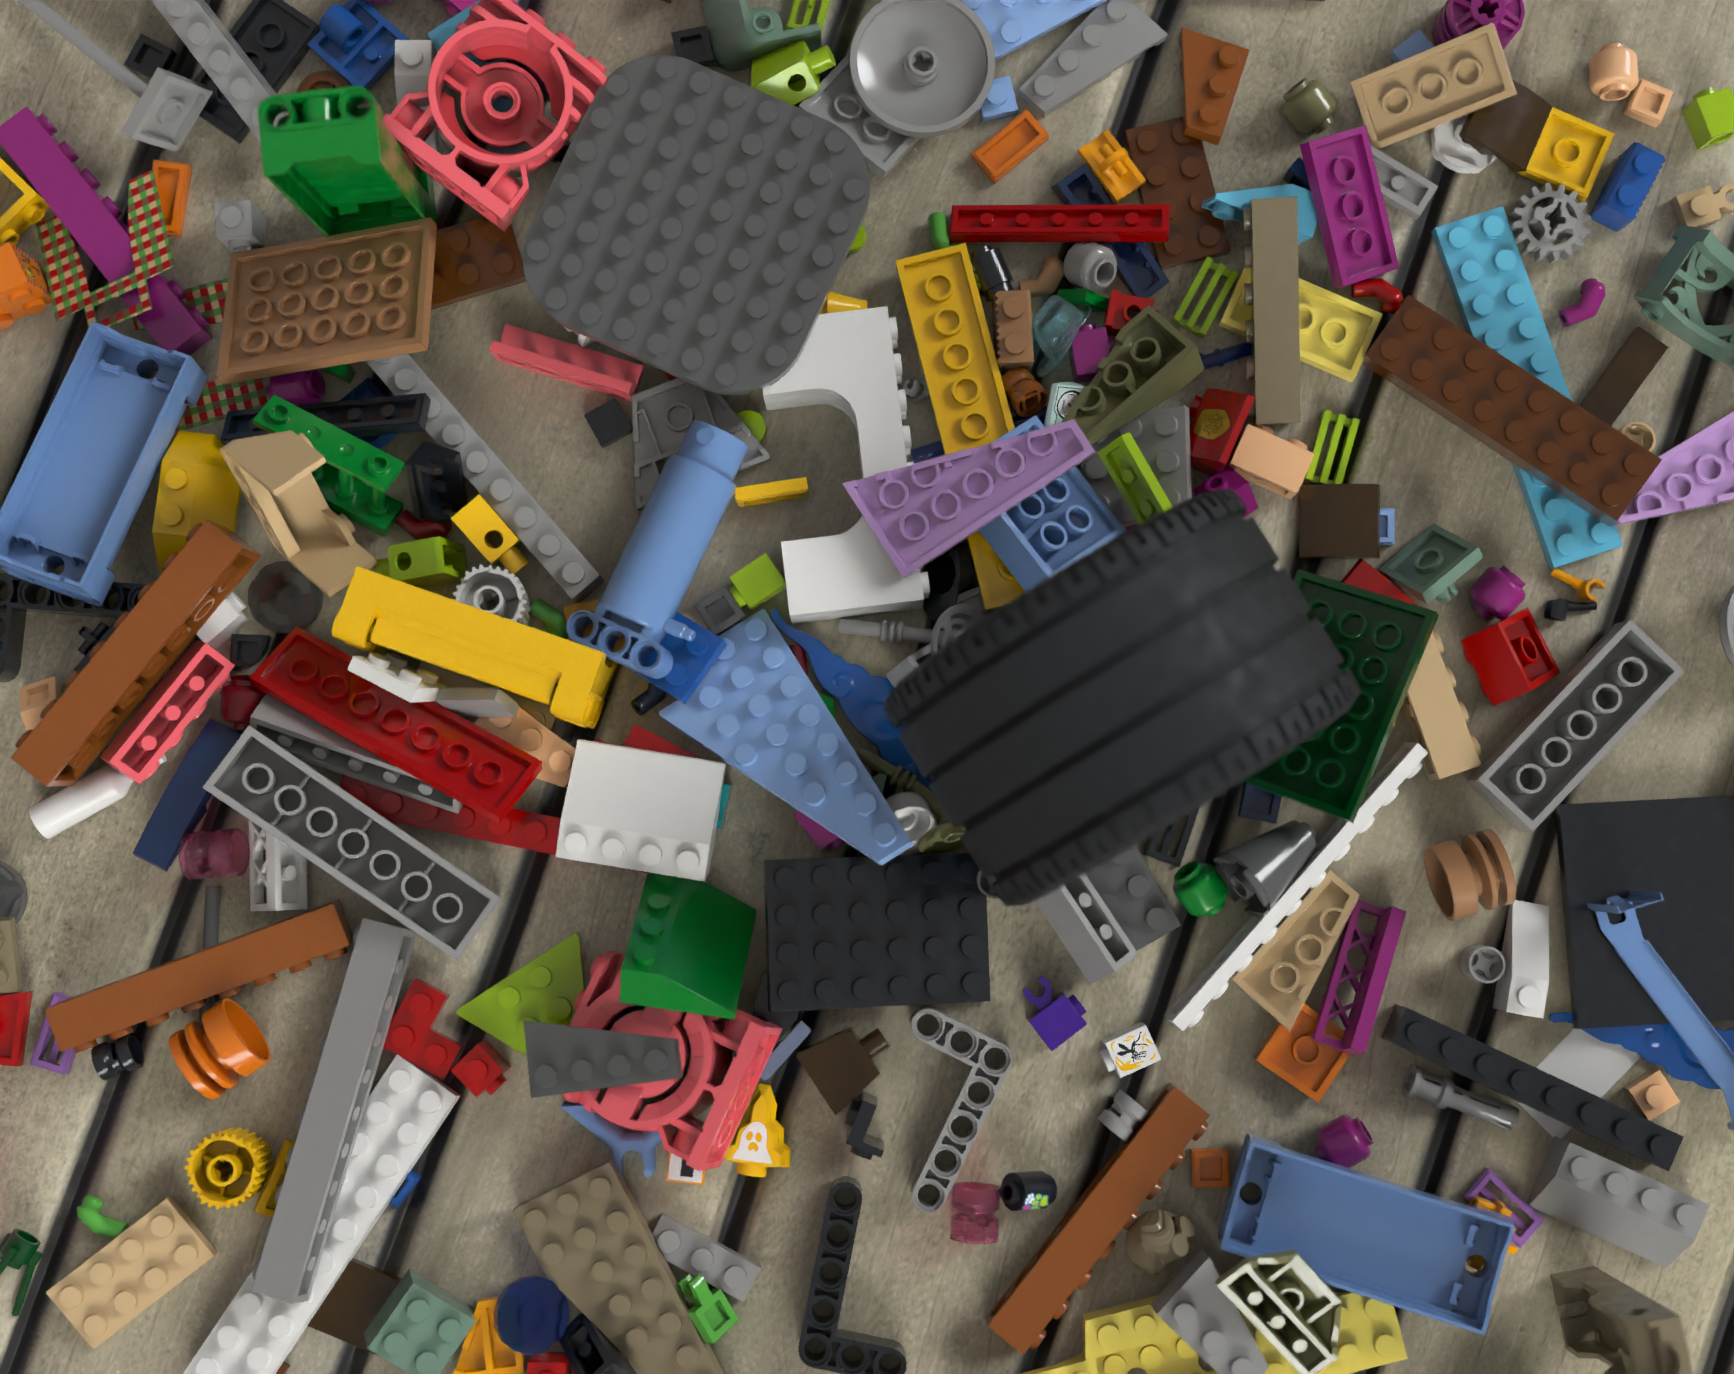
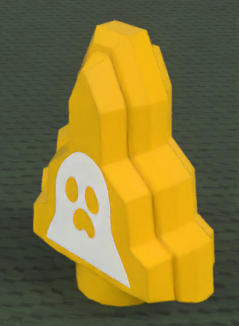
(759, 1137)

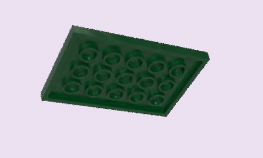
(1382, 649)

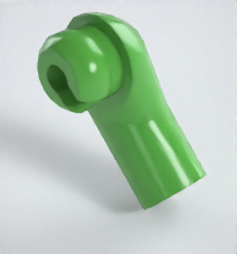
(550, 616)

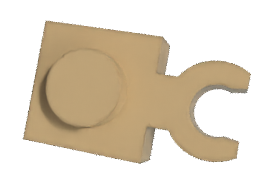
(1701, 206)

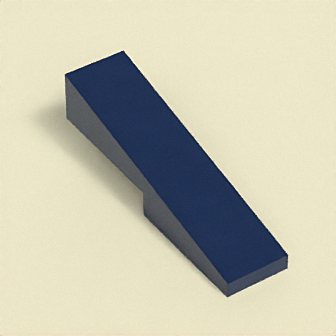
(1134, 260)

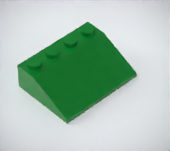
(687, 948)

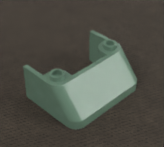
(746, 33)

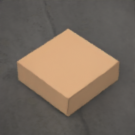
(1648, 103)

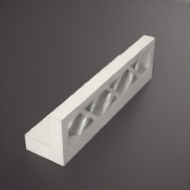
(282, 873)

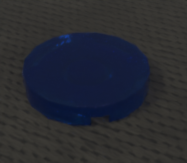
(531, 1315)

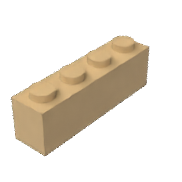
(1438, 717)

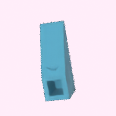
(1231, 204)

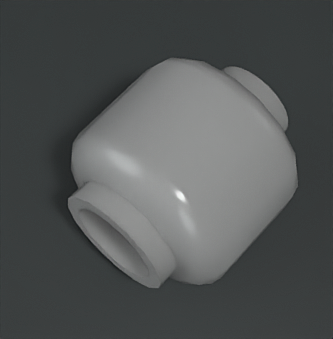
(1090, 266)

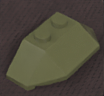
(1288, 1307)

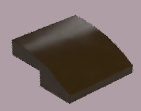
(1508, 127)
(1339, 521)

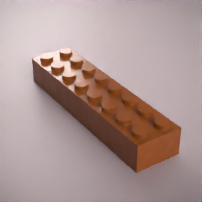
(135, 655)

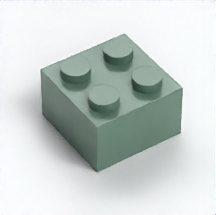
(419, 1326)

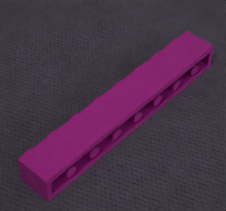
(98, 228)

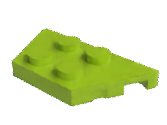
(536, 992)

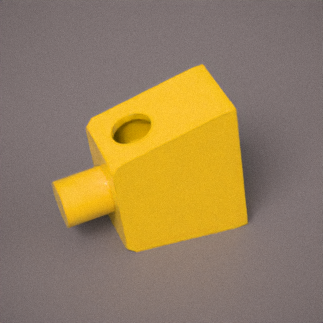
(478, 522)

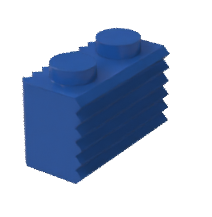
(1627, 187)

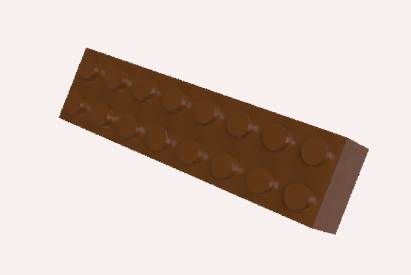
(1511, 411)

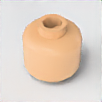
(1613, 72)

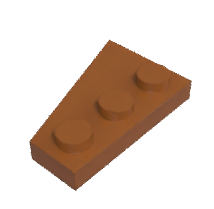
(1210, 82)

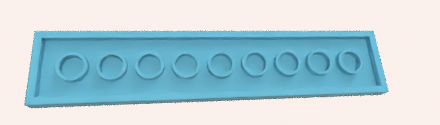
(1504, 315)

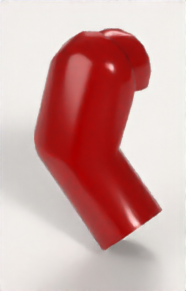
(1381, 290)

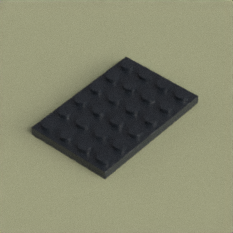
(875, 933)

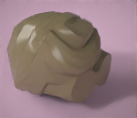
(1153, 1239)

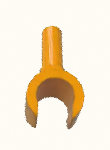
(1581, 586)

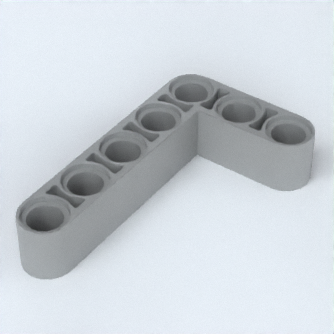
(961, 1105)

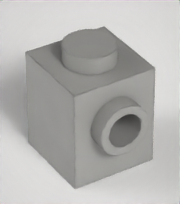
(239, 225)

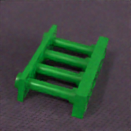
(352, 457)

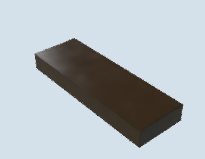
(1623, 376)

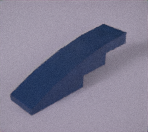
(184, 798)

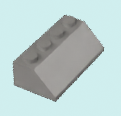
(1616, 1203)

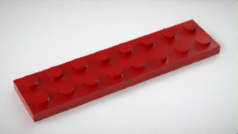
(412, 736)

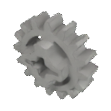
(1564, 218)

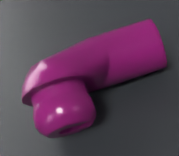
(1591, 300)

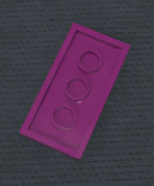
(1349, 206)

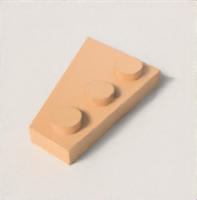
(537, 740)

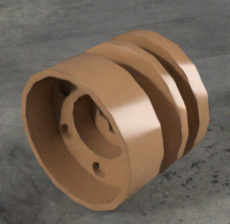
(1470, 874)

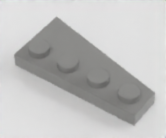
(1101, 44)

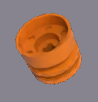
(219, 1049)

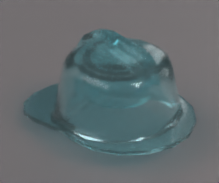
(1055, 330)

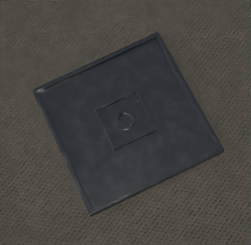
(1654, 847)

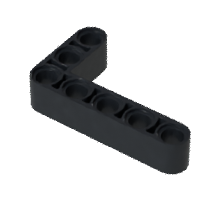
(23, 599)
(833, 1291)

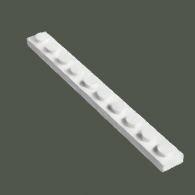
(1331, 846)

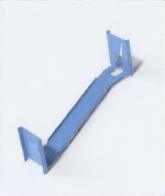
(1667, 990)

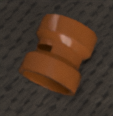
(1023, 392)

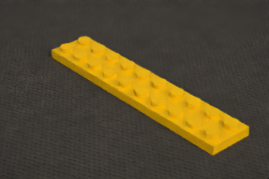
(959, 378)

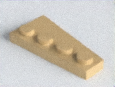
(1293, 959)

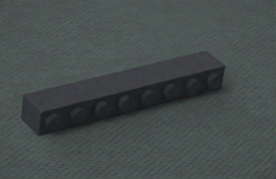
(1532, 1087)

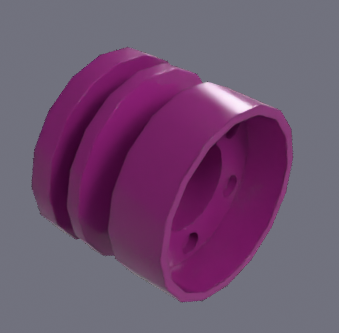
(1464, 16)

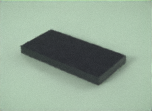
(275, 42)

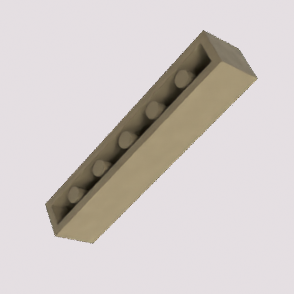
(1274, 309)

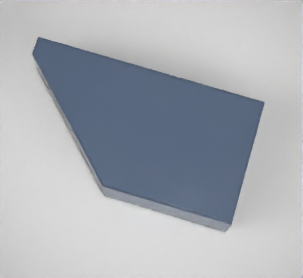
(785, 1049)

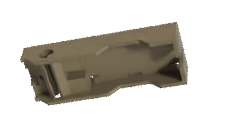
(1620, 1325)

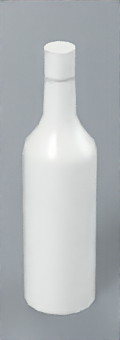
(80, 800)

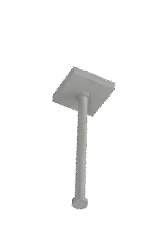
(165, 105)

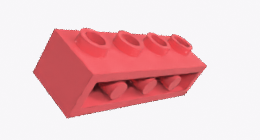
(168, 711)

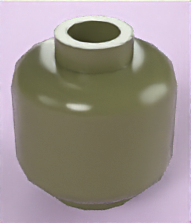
(1309, 106)

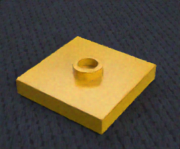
(1568, 153)

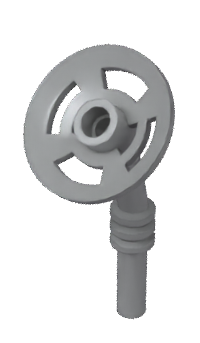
(900, 632)

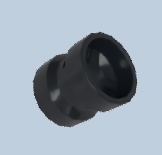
(117, 1056)

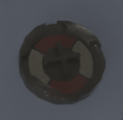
(284, 598)

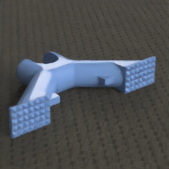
(618, 1139)

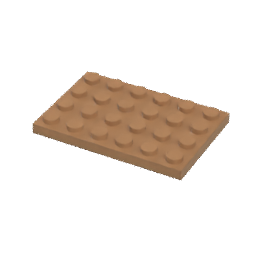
(328, 301)

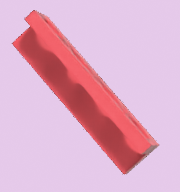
(568, 362)

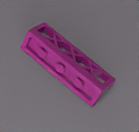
(1371, 983)

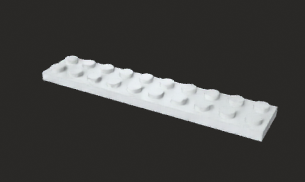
(393, 1133)

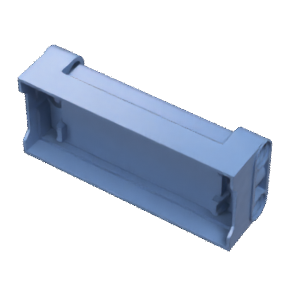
(94, 462)
(1367, 1233)

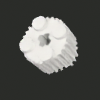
(495, 584)

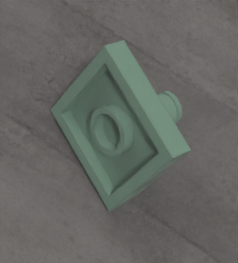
(1432, 564)

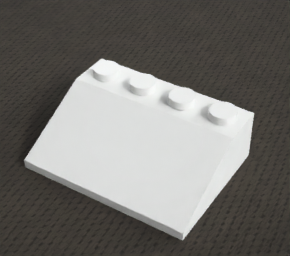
(641, 810)

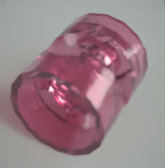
(214, 853)
(975, 1199)

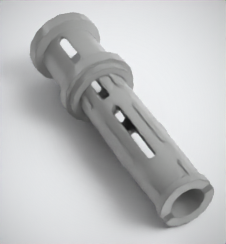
(1444, 1094)

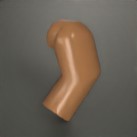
(1047, 280)

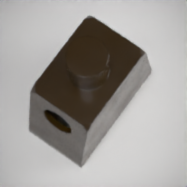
(842, 1064)

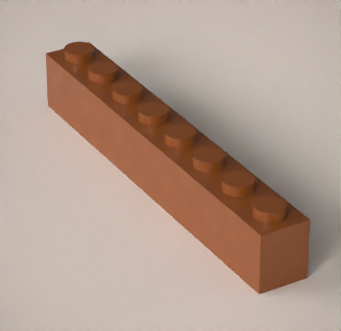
(200, 975)
(1096, 1219)

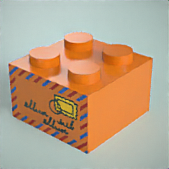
(22, 285)

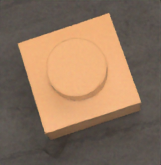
(1651, 1094)

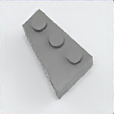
(1209, 1319)

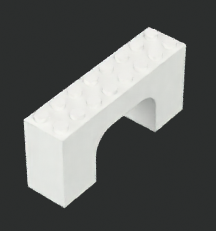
(853, 369)

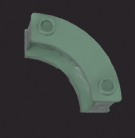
(1704, 254)

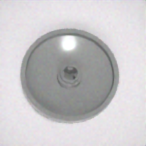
(921, 65)

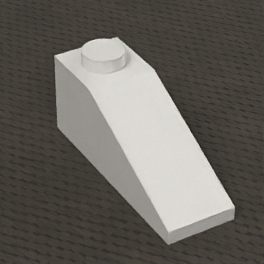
(412, 72)
(1526, 956)

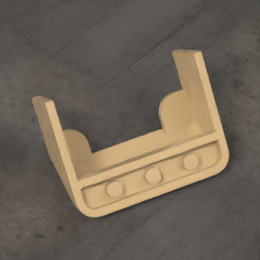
(292, 510)

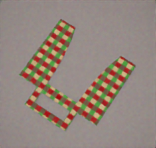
(149, 251)
(216, 397)

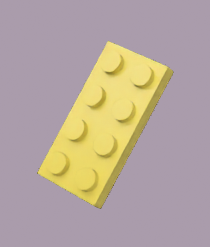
(1331, 327)

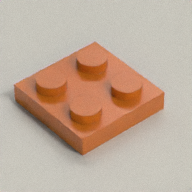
(1299, 1059)

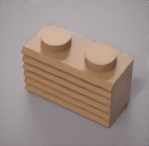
(1013, 329)

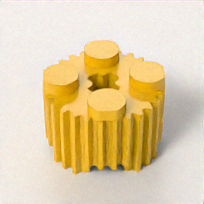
(211, 1176)

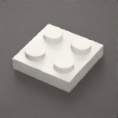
(395, 676)

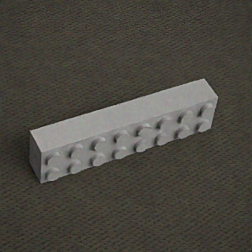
(352, 842)

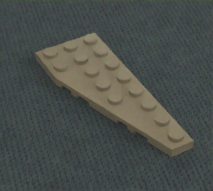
(614, 1271)

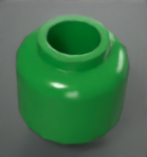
(1200, 889)

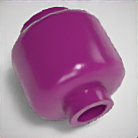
(298, 387)
(1497, 593)
(1344, 1141)

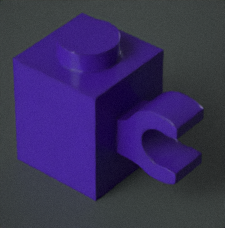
(1055, 1018)

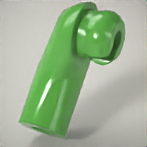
(939, 231)
(96, 1222)

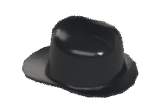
(947, 578)

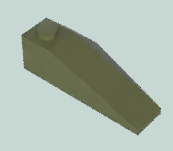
(1139, 373)

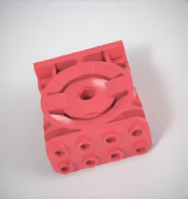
(497, 33)
(709, 1076)

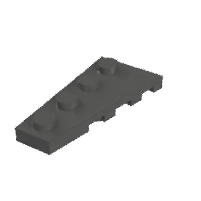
(586, 1059)

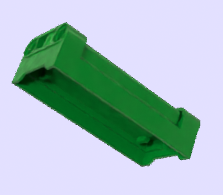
(341, 161)

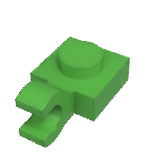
(711, 1309)

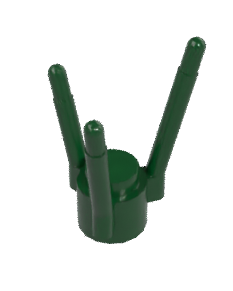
(19, 1250)

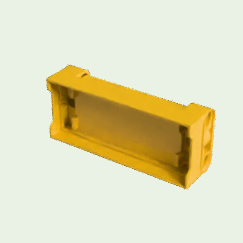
(475, 644)

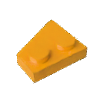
(484, 1350)

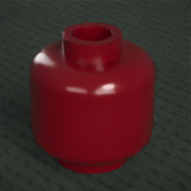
(239, 701)

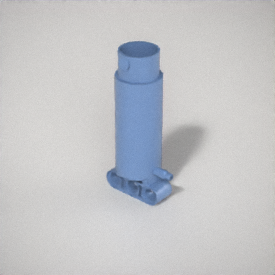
(664, 553)

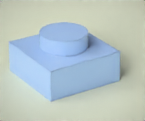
(1000, 100)

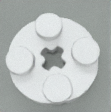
(1453, 152)

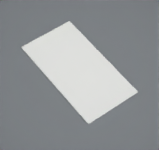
(1585, 1064)

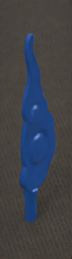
(858, 695)
(1657, 1045)

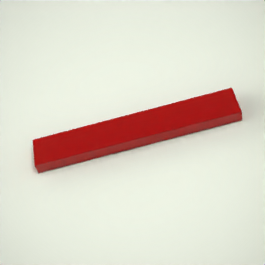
(1060, 223)

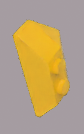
(192, 488)

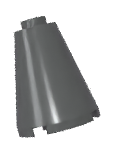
(1266, 865)

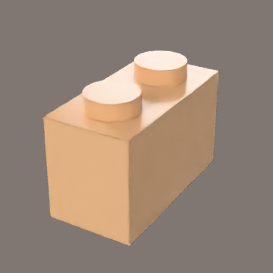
(1270, 460)

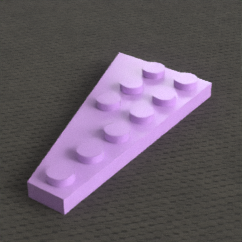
(1689, 475)
(948, 498)

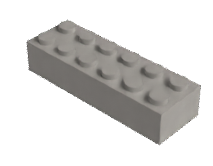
(1575, 726)

